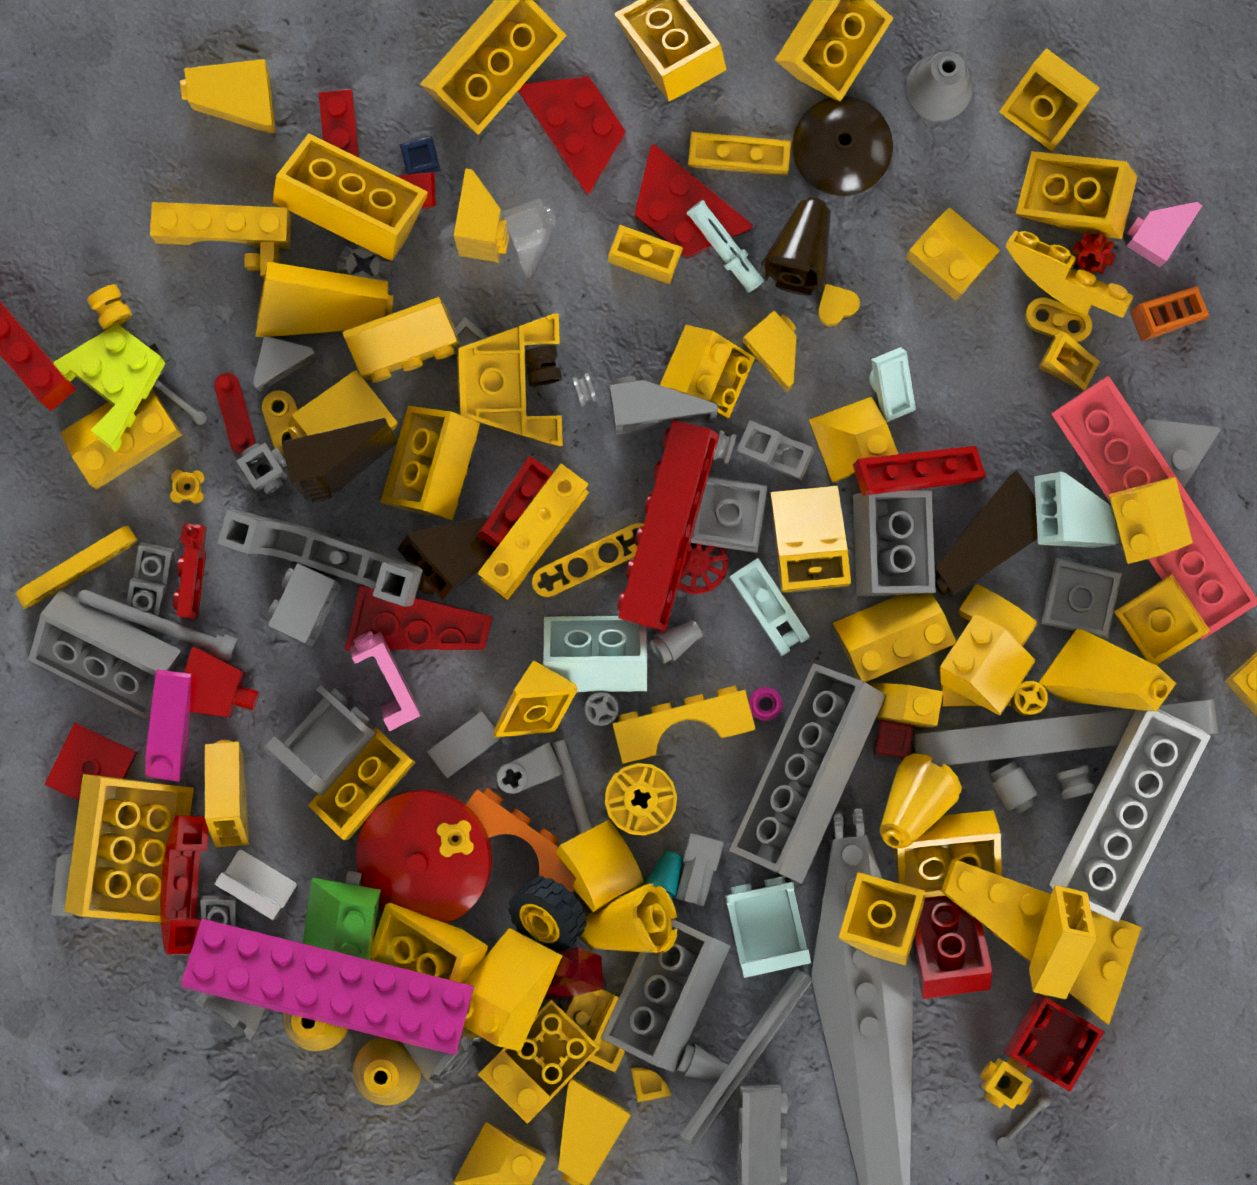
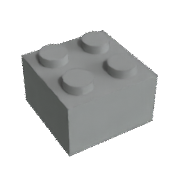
(303, 604)

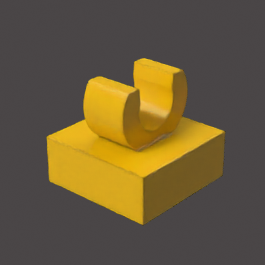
(257, 262)

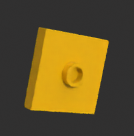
(1162, 621)

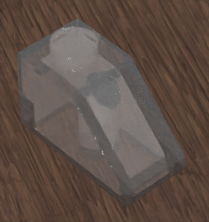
(530, 233)

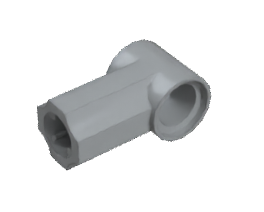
(700, 861)

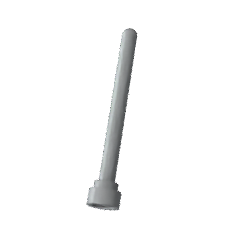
(220, 646)

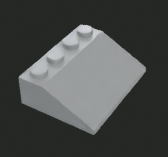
(761, 1135)

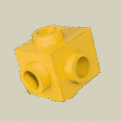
(1014, 1092)

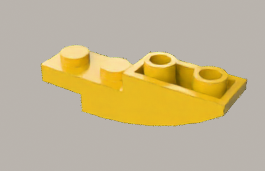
(1052, 271)

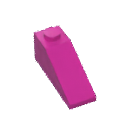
(168, 726)

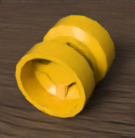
(109, 306)

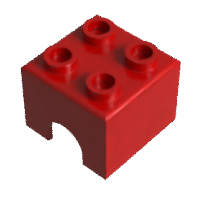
(1054, 1042)

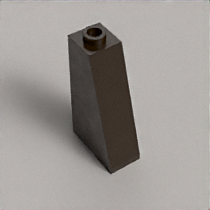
(993, 536)

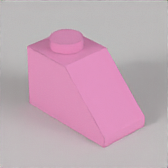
(1161, 231)

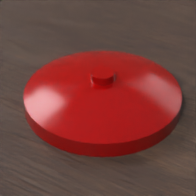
(403, 857)

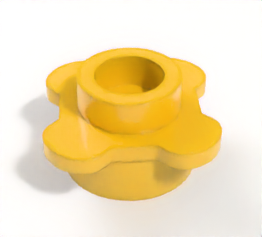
(180, 479)
(448, 845)

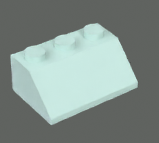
(597, 652)

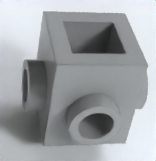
(253, 459)

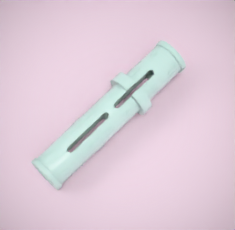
(732, 255)

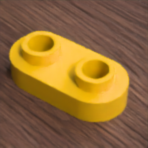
(1057, 319)
(278, 422)

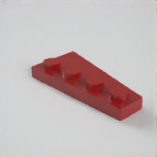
(418, 626)

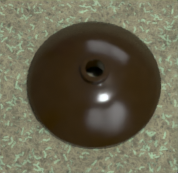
(836, 167)

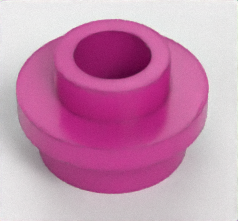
(773, 695)

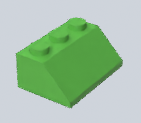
(341, 917)

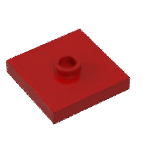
(90, 755)

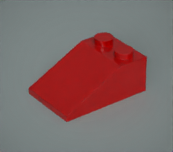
(950, 950)

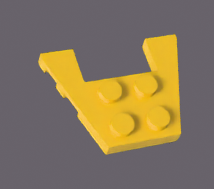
(495, 385)

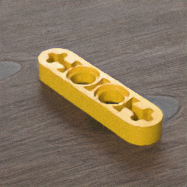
(591, 557)
(76, 567)

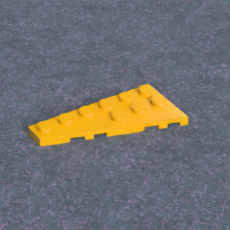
(1016, 916)

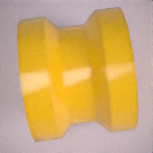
(1037, 696)

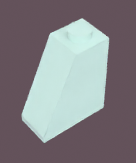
(1072, 514)

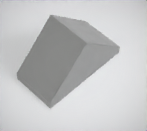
(279, 360)

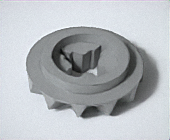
(347, 263)

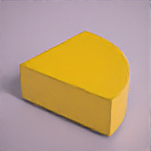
(649, 1084)

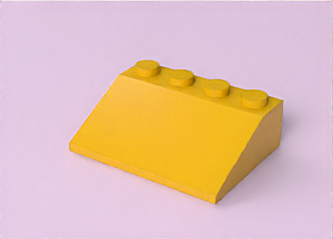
(122, 847)

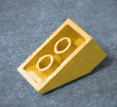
(672, 44)
(1078, 193)
(425, 945)
(510, 989)

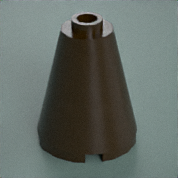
(801, 250)

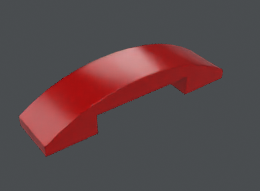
(180, 883)

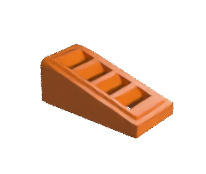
(1149, 320)

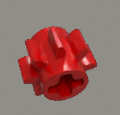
(1094, 252)

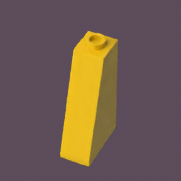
(317, 301)
(1105, 675)

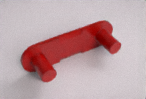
(234, 412)

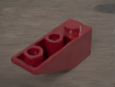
(576, 974)

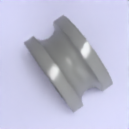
(584, 389)
(724, 446)

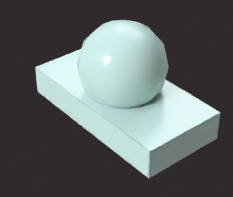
(893, 384)

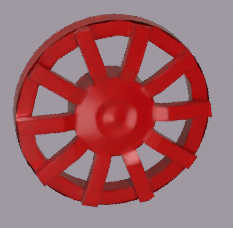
(698, 564)

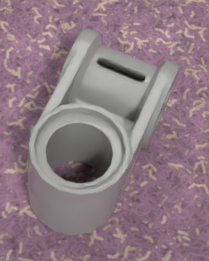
(534, 767)

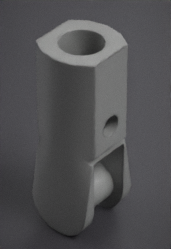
(60, 887)

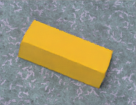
(644, 254)

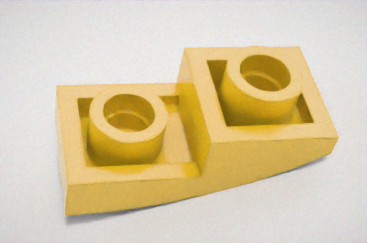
(998, 611)

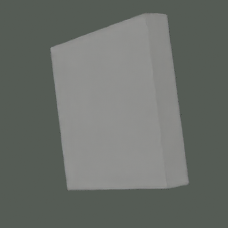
(730, 515)
(1080, 598)

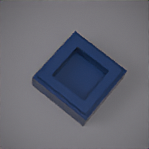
(420, 156)

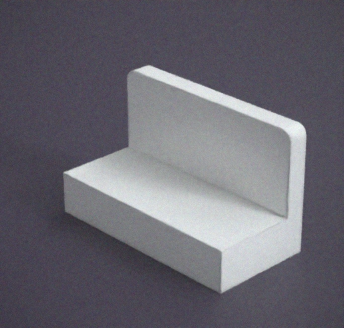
(256, 884)

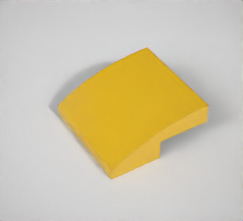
(601, 865)
(592, 1014)

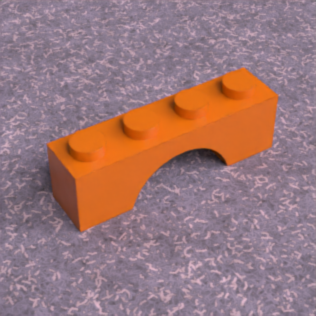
(500, 821)

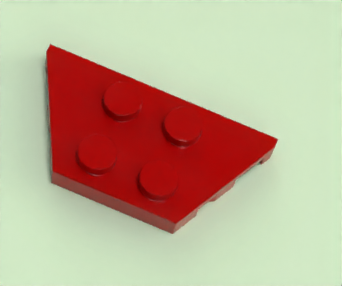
(576, 124)
(667, 196)

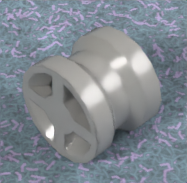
(605, 708)
(1075, 782)

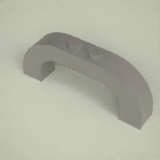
(259, 534)

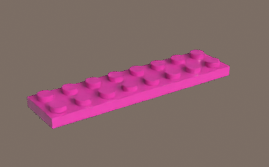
(328, 986)

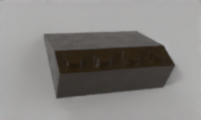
(335, 457)

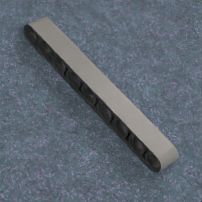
(1048, 735)

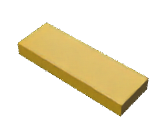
(739, 153)

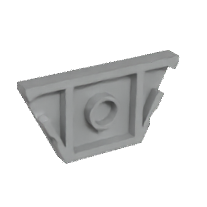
(1181, 444)

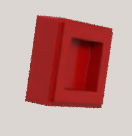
(893, 739)

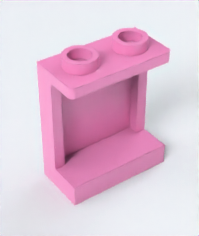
(404, 707)

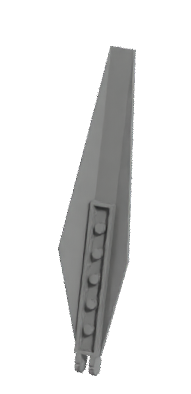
(865, 1023)

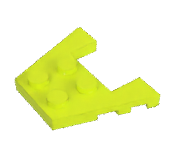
(120, 372)

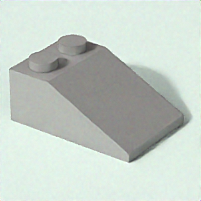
(649, 406)

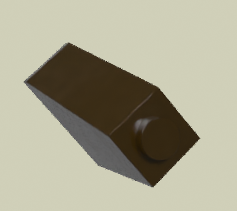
(447, 553)

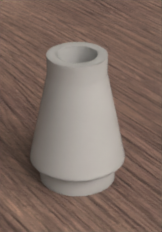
(675, 641)
(700, 1064)

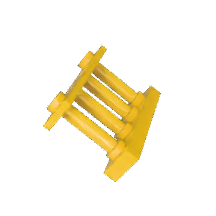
(534, 532)

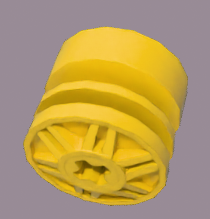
(621, 793)

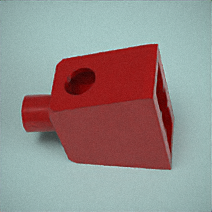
(217, 686)

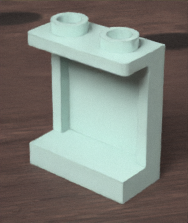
(767, 927)

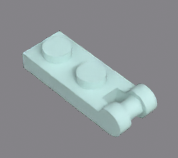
(768, 606)

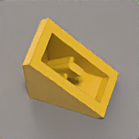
(1069, 362)

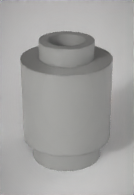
(1014, 788)

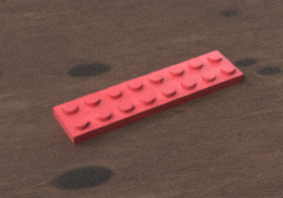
(1125, 457)

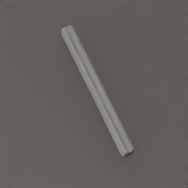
(746, 1058)

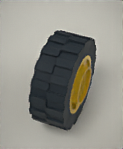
(547, 913)

